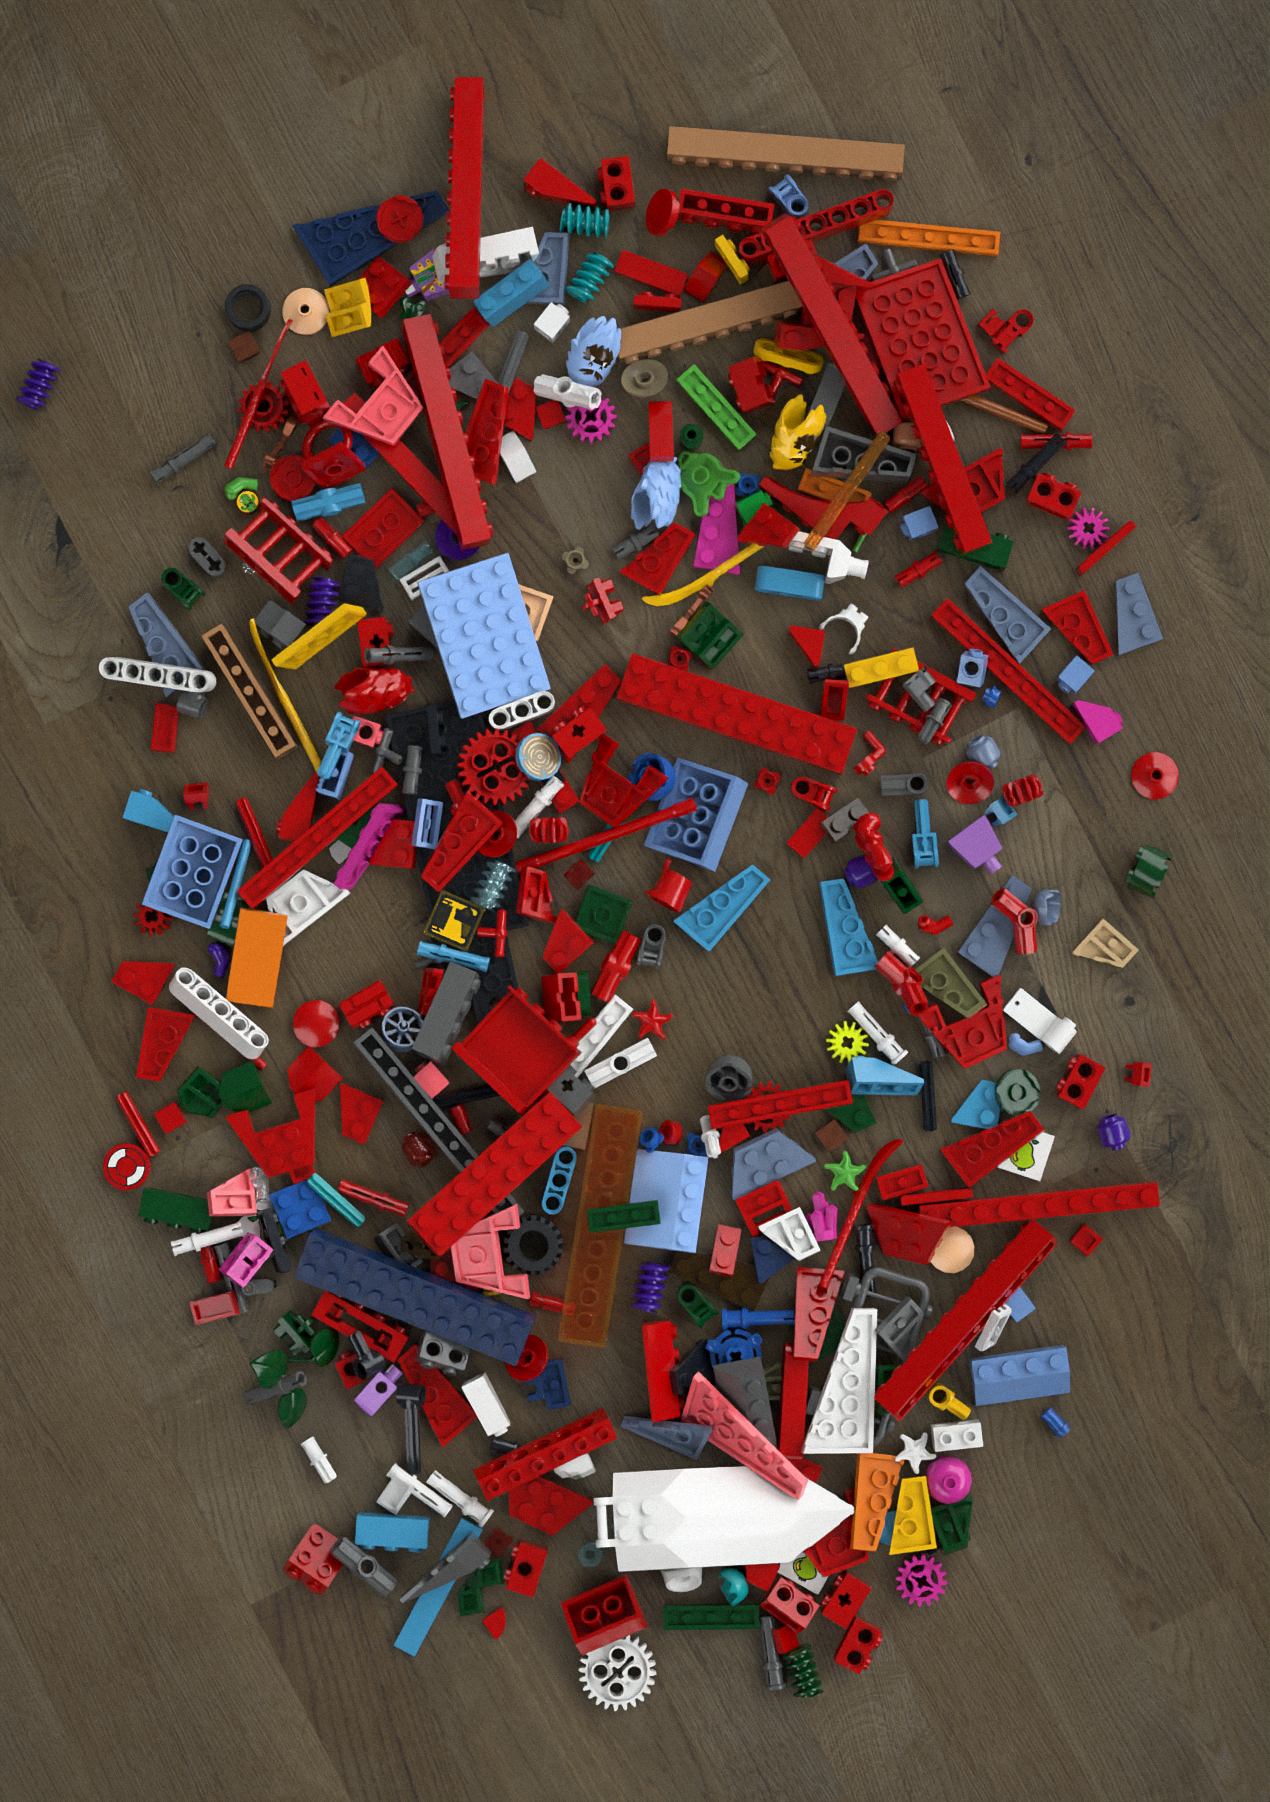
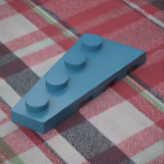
(845, 931)

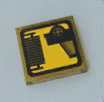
(454, 920)

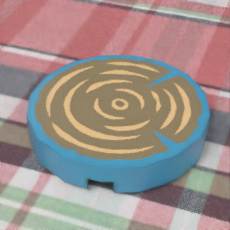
(538, 756)

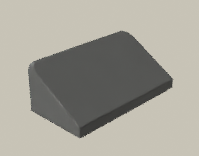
(390, 1245)

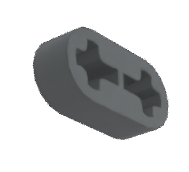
(211, 553)

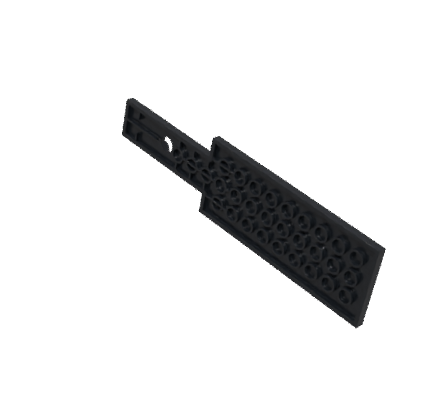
(412, 729)

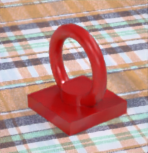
(334, 463)

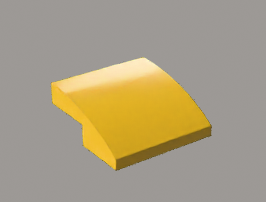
(348, 307)

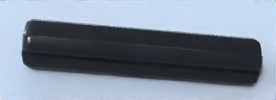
(465, 1096)
(928, 1096)

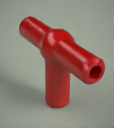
(779, 374)
(499, 932)

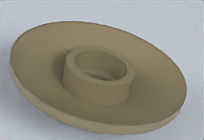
(644, 378)

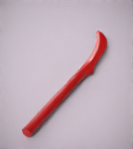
(253, 405)
(858, 1199)

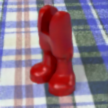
(871, 843)

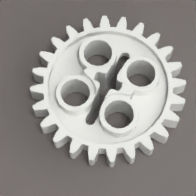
(632, 1686)

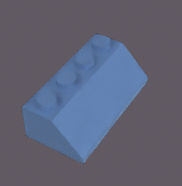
(1020, 1375)

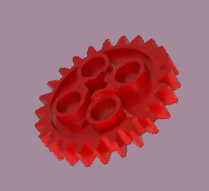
(484, 747)

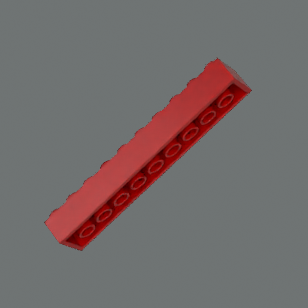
(736, 714)

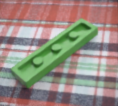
(716, 407)

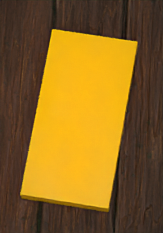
(319, 636)

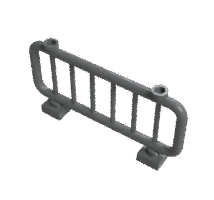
(851, 1288)

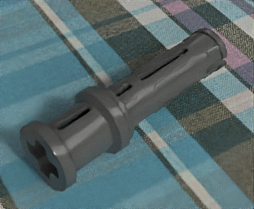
(772, 1664)

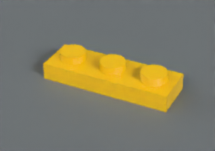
(881, 667)

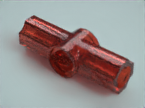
(579, 874)

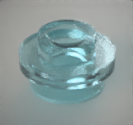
(593, 1561)

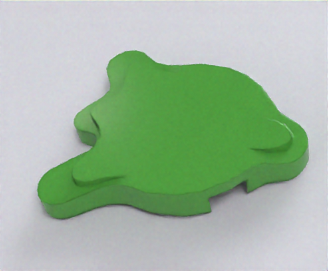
(704, 478)

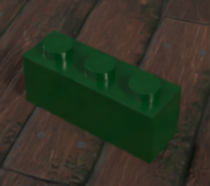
(993, 555)
(175, 1210)

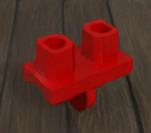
(598, 601)

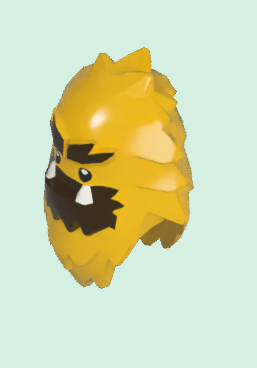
(796, 435)

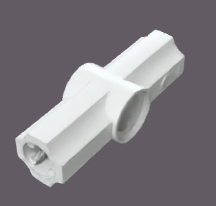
(567, 391)
(606, 1071)

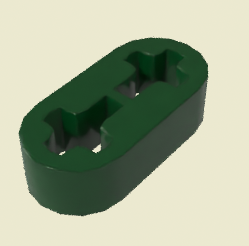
(584, 993)

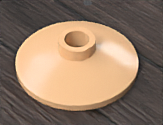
(308, 322)

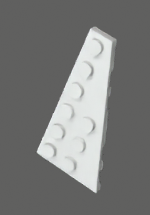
(846, 1405)

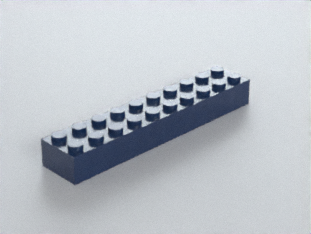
(415, 1296)

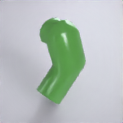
(239, 484)

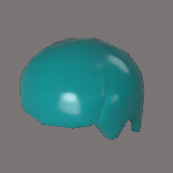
(734, 1585)

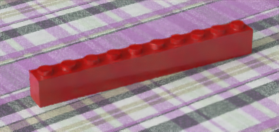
(466, 190)
(831, 324)
(446, 432)
(1044, 1204)
(965, 1320)

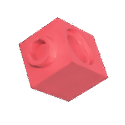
(376, 736)
(430, 1079)

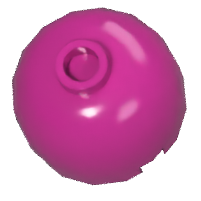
(948, 1479)

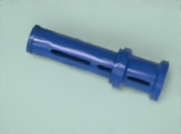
(744, 1318)

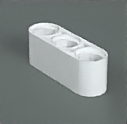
(529, 701)

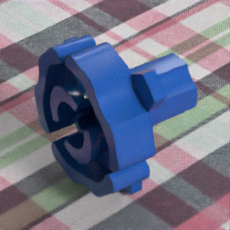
(733, 1345)

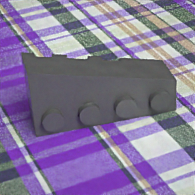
(842, 452)

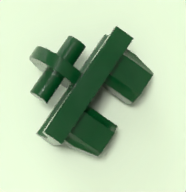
(298, 1329)

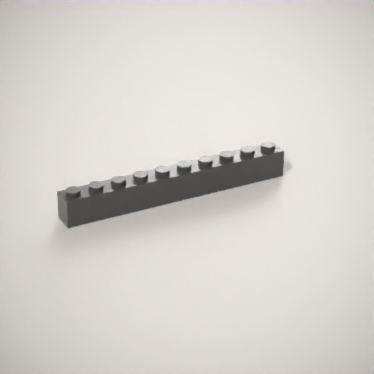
(420, 1106)

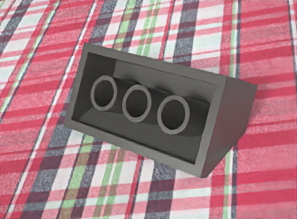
(746, 1389)

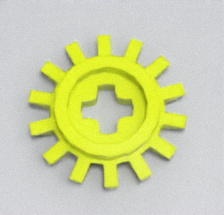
(848, 1032)

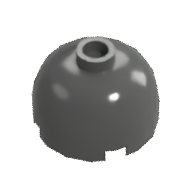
(729, 1078)

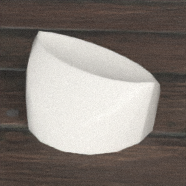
(682, 1579)

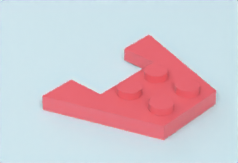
(387, 411)
(479, 1257)

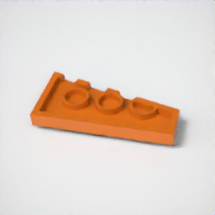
(872, 1497)

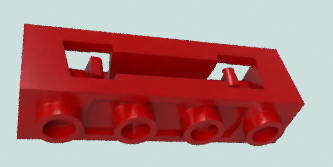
(375, 1320)

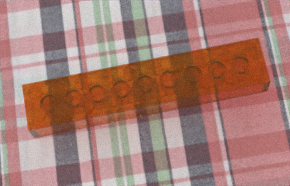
(598, 1253)

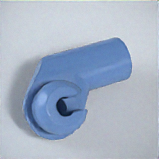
(1022, 1047)

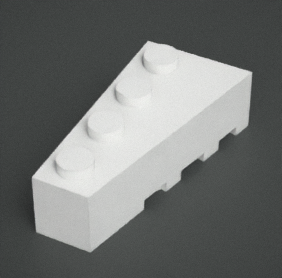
(498, 253)

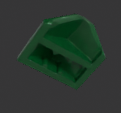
(243, 1089)
(200, 1093)

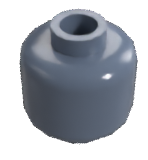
(983, 750)

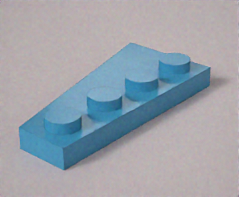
(717, 912)

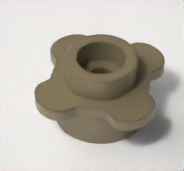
(578, 554)

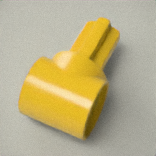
(949, 1402)

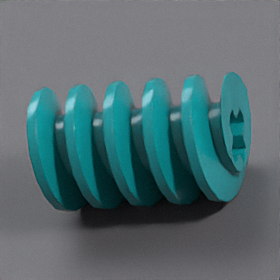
(585, 220)
(588, 277)

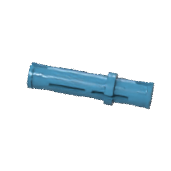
(445, 954)

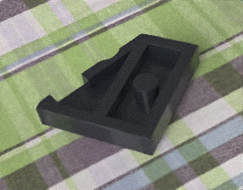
(361, 584)
(692, 1362)

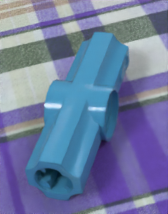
(328, 502)

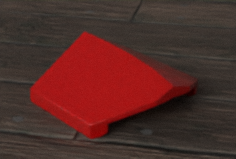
(312, 1072)

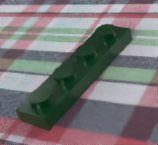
(710, 1616)

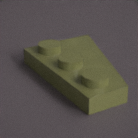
(949, 984)

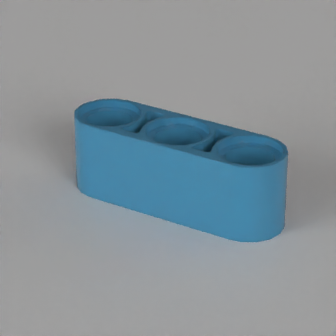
(789, 583)
(551, 1188)

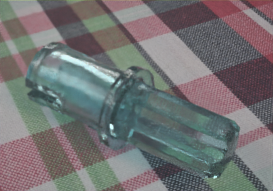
(411, 560)

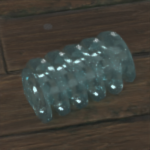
(493, 885)

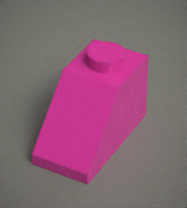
(1099, 720)

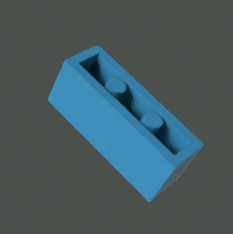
(511, 293)
(392, 1531)

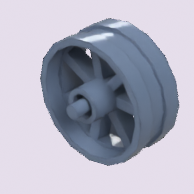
(401, 1029)

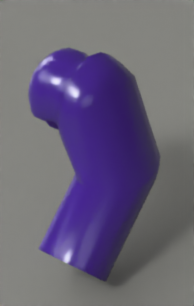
(221, 956)

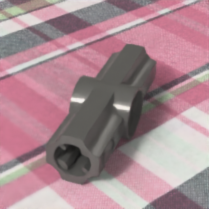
(352, 1558)

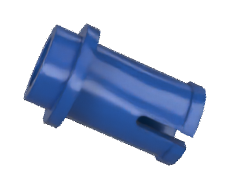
(1055, 1422)

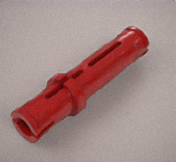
(1074, 441)
(346, 1189)

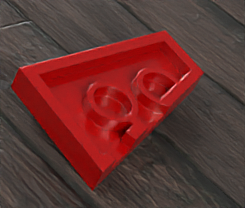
(1080, 626)

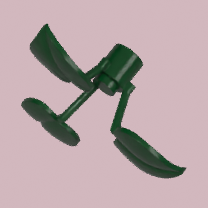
(273, 1364)

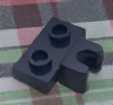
(551, 1385)

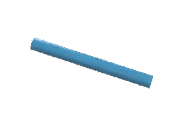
(236, 883)

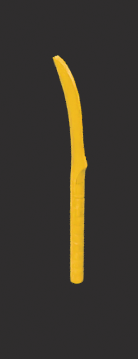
(709, 579)
(285, 701)

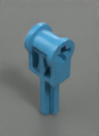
(338, 739)
(923, 842)

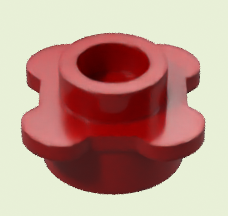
(675, 653)
(768, 787)

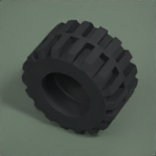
(539, 1265)

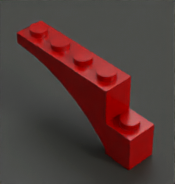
(864, 514)

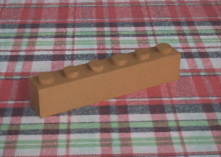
(249, 691)

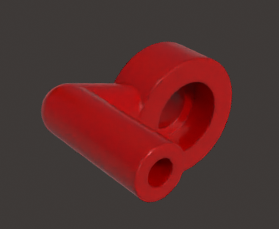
(867, 765)

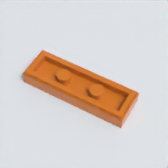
(827, 488)

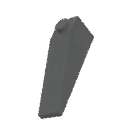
(458, 1562)

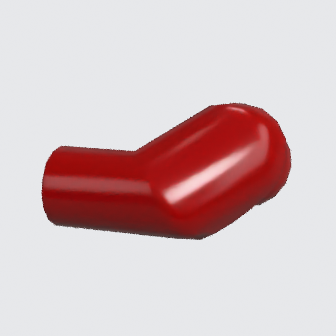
(932, 926)

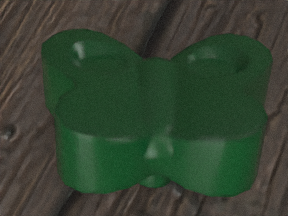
(411, 309)

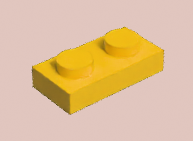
(727, 251)

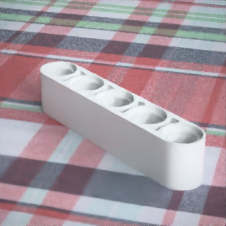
(146, 674)
(223, 1024)

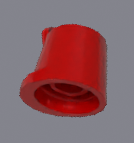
(670, 889)

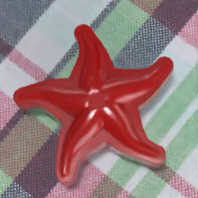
(652, 1021)

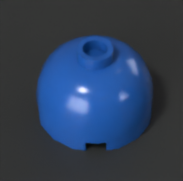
(661, 764)

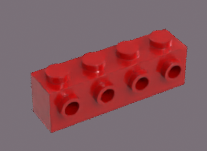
(724, 211)

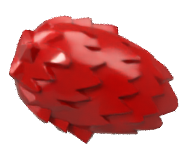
(373, 689)

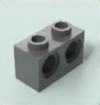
(441, 1359)

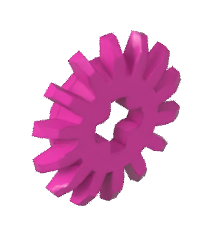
(1088, 538)

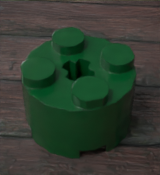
(1148, 871)

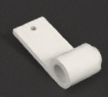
(1040, 1021)

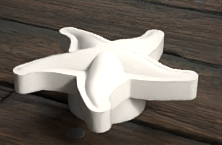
(914, 1451)

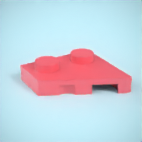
(233, 1197)

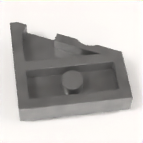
(469, 376)

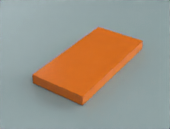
(256, 957)

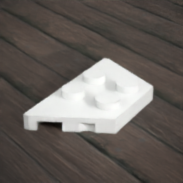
(304, 901)

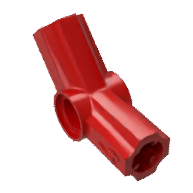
(1013, 909)
(905, 983)

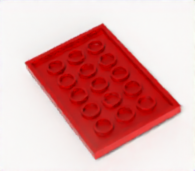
(918, 322)

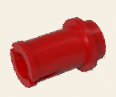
(461, 1119)

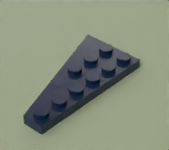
(353, 237)

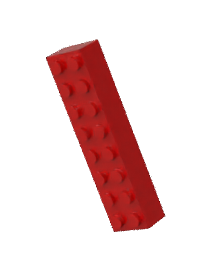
(494, 1174)

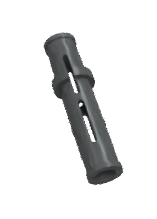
(183, 458)
(375, 654)
(223, 1251)
(283, 1387)

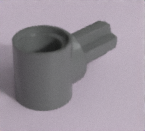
(193, 703)

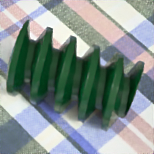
(803, 1671)

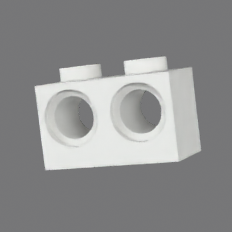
(956, 1435)

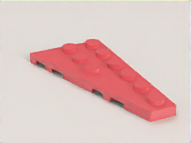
(739, 1437)

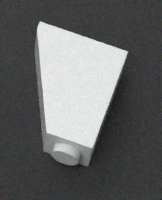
(486, 1404)

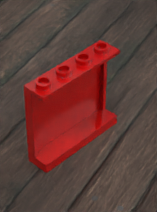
(518, 1050)

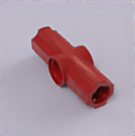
(615, 966)

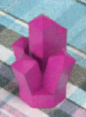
(823, 1219)

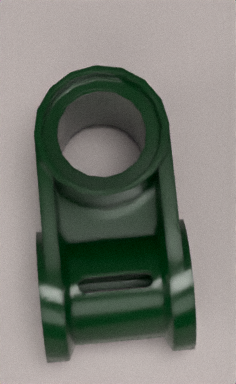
(183, 589)
(697, 1305)

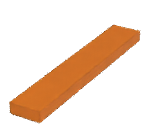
(930, 237)

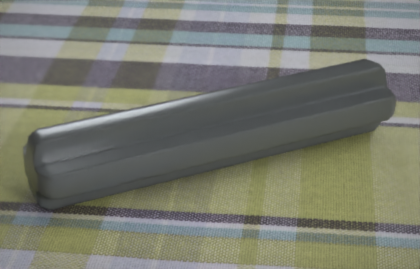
(513, 359)

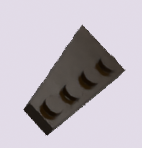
(740, 1288)

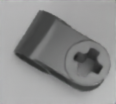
(651, 949)

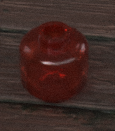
(418, 1149)

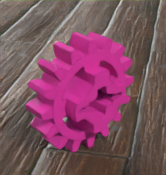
(598, 425)
(926, 1570)

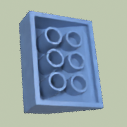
(703, 833)
(192, 871)

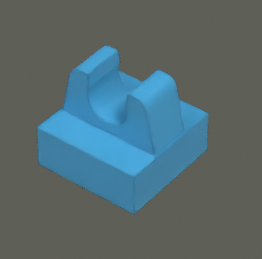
(1002, 811)

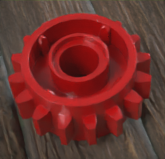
(274, 415)

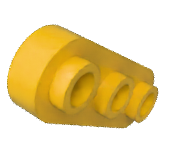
(802, 360)

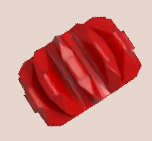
(1022, 790)
(548, 829)
(152, 925)

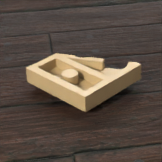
(1106, 945)

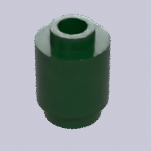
(691, 444)

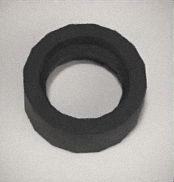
(247, 289)

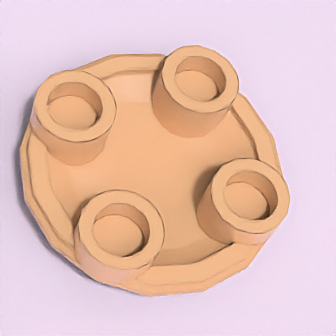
(954, 1251)

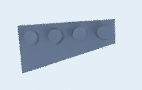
(1008, 616)
(161, 638)
(993, 934)

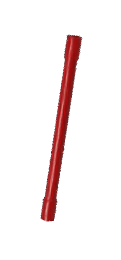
(675, 811)

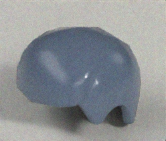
(1047, 906)

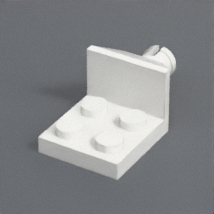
(840, 557)

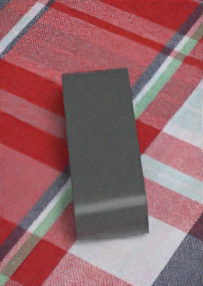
(829, 392)

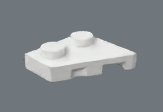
(792, 1234)

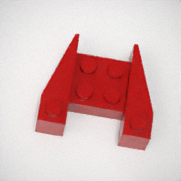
(803, 335)

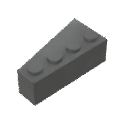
(446, 1014)

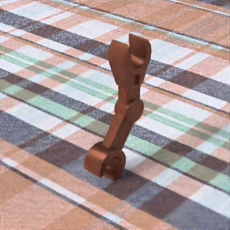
(290, 426)
(703, 596)

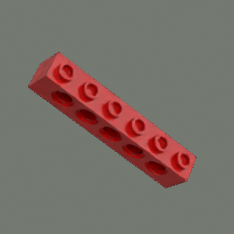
(545, 1454)

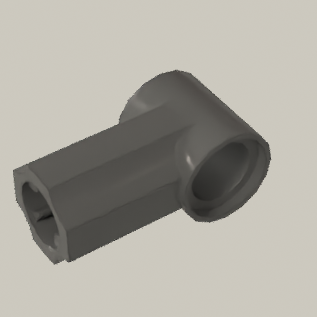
(900, 784)

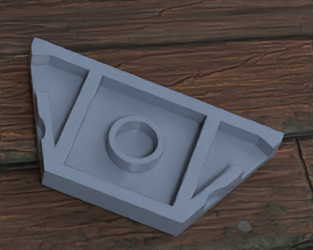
(765, 1161)

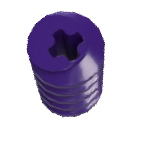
(38, 384)
(321, 600)
(650, 1286)

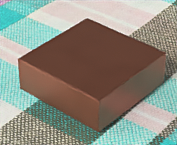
(244, 347)
(831, 1135)

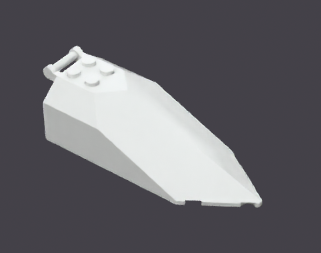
(712, 1519)

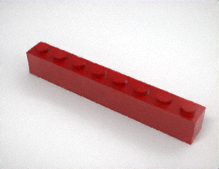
(943, 459)

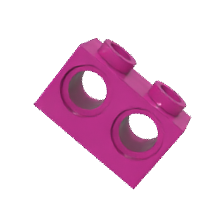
(245, 1259)

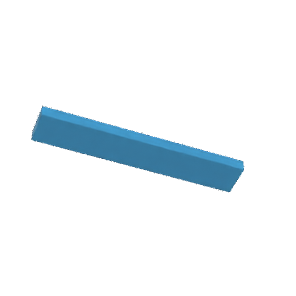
(431, 1602)

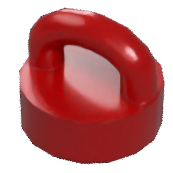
(672, 1132)

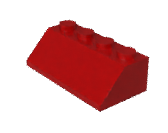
(660, 1359)

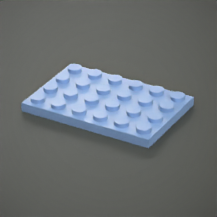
(484, 635)

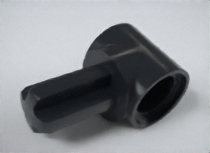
(367, 1361)

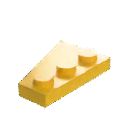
(913, 1518)

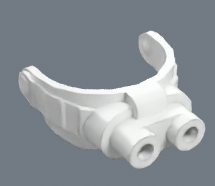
(851, 616)

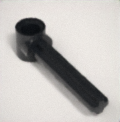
(411, 1398)

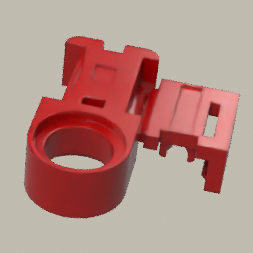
(1005, 331)

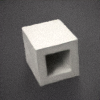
(552, 321)

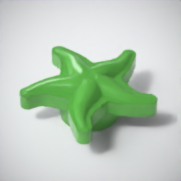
(844, 1172)

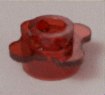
(498, 1534)

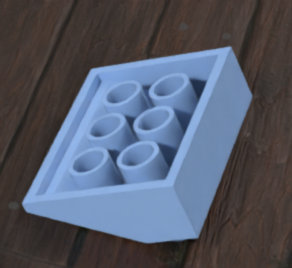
(679, 1187)

